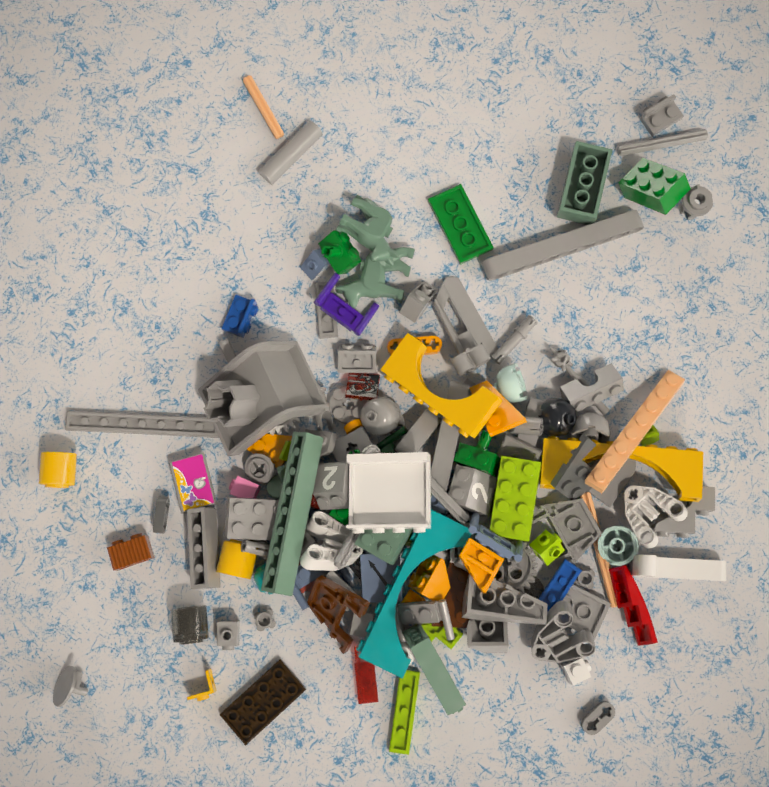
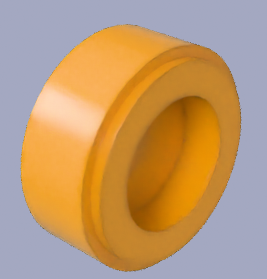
(352, 426)

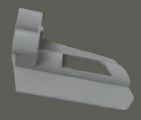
(473, 339)

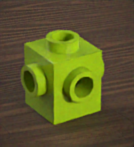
(547, 547)

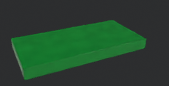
(460, 224)

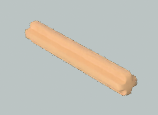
(263, 107)

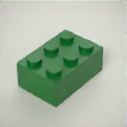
(654, 185)

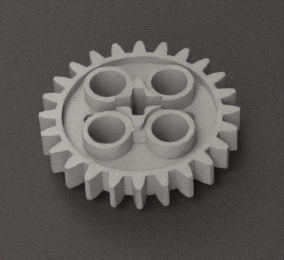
(524, 568)

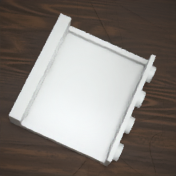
(389, 492)

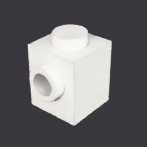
(576, 670)

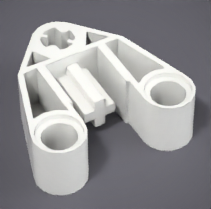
(663, 500)
(333, 537)

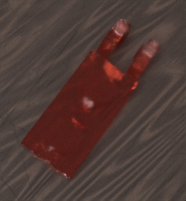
(365, 681)

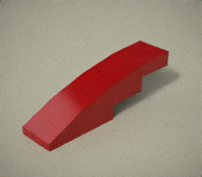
(630, 599)

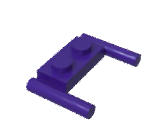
(341, 311)

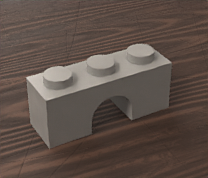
(607, 384)

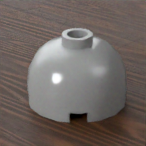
(380, 416)
(593, 426)

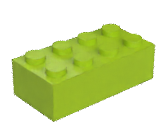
(515, 498)

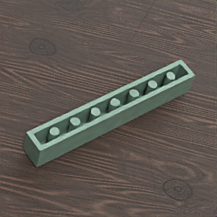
(292, 514)

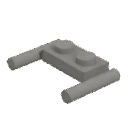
(421, 613)

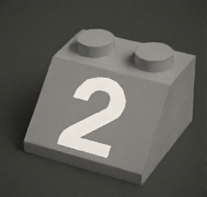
(332, 486)
(473, 489)

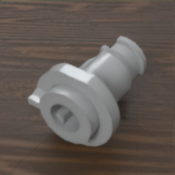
(691, 207)

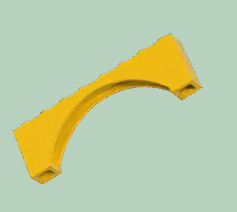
(679, 467)

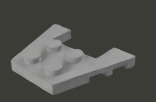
(574, 526)

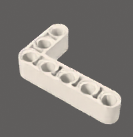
(677, 568)

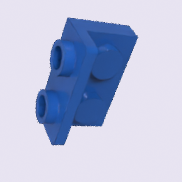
(239, 316)

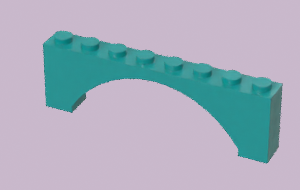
(382, 643)

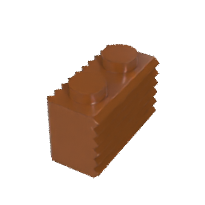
(130, 552)

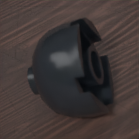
(557, 417)

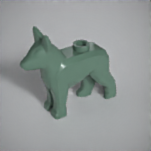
(372, 231)
(373, 279)

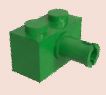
(339, 252)
(478, 456)

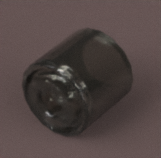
(189, 624)

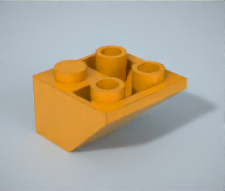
(431, 579)

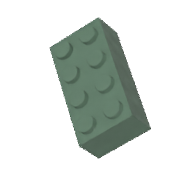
(584, 183)
(384, 545)

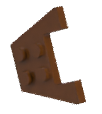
(329, 603)

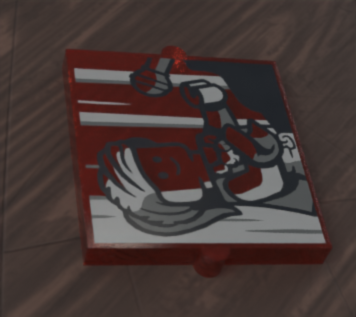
(362, 386)

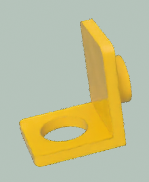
(205, 695)

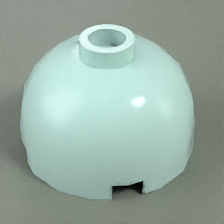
(511, 384)
(618, 545)

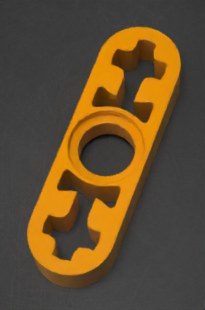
(429, 351)

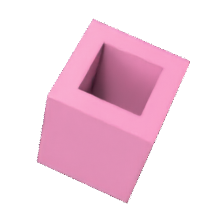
(244, 488)

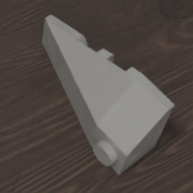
(502, 604)
(488, 635)

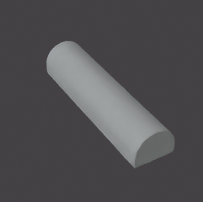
(290, 152)

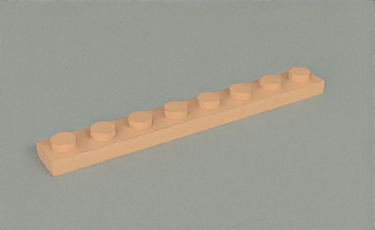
(634, 432)

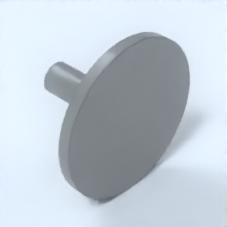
(66, 684)

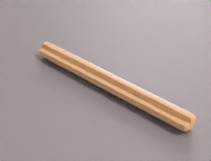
(603, 564)

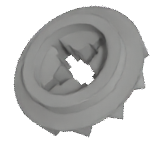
(251, 468)

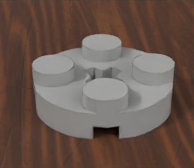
(339, 411)

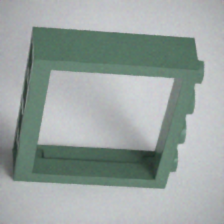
(434, 669)

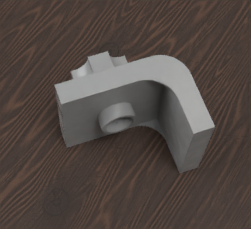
(259, 392)

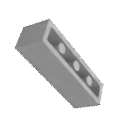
(203, 548)

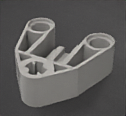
(552, 642)

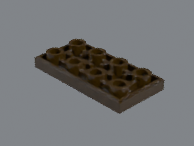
(262, 702)

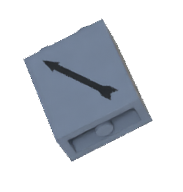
(375, 576)

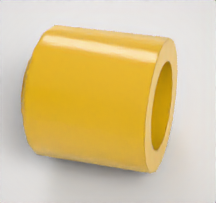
(57, 469)
(234, 561)

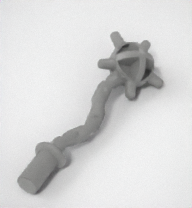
(562, 359)

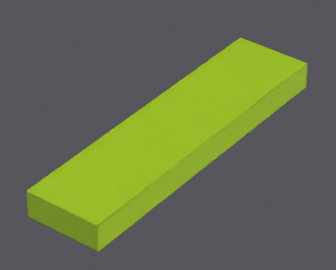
(404, 713)

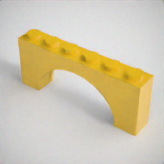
(467, 413)

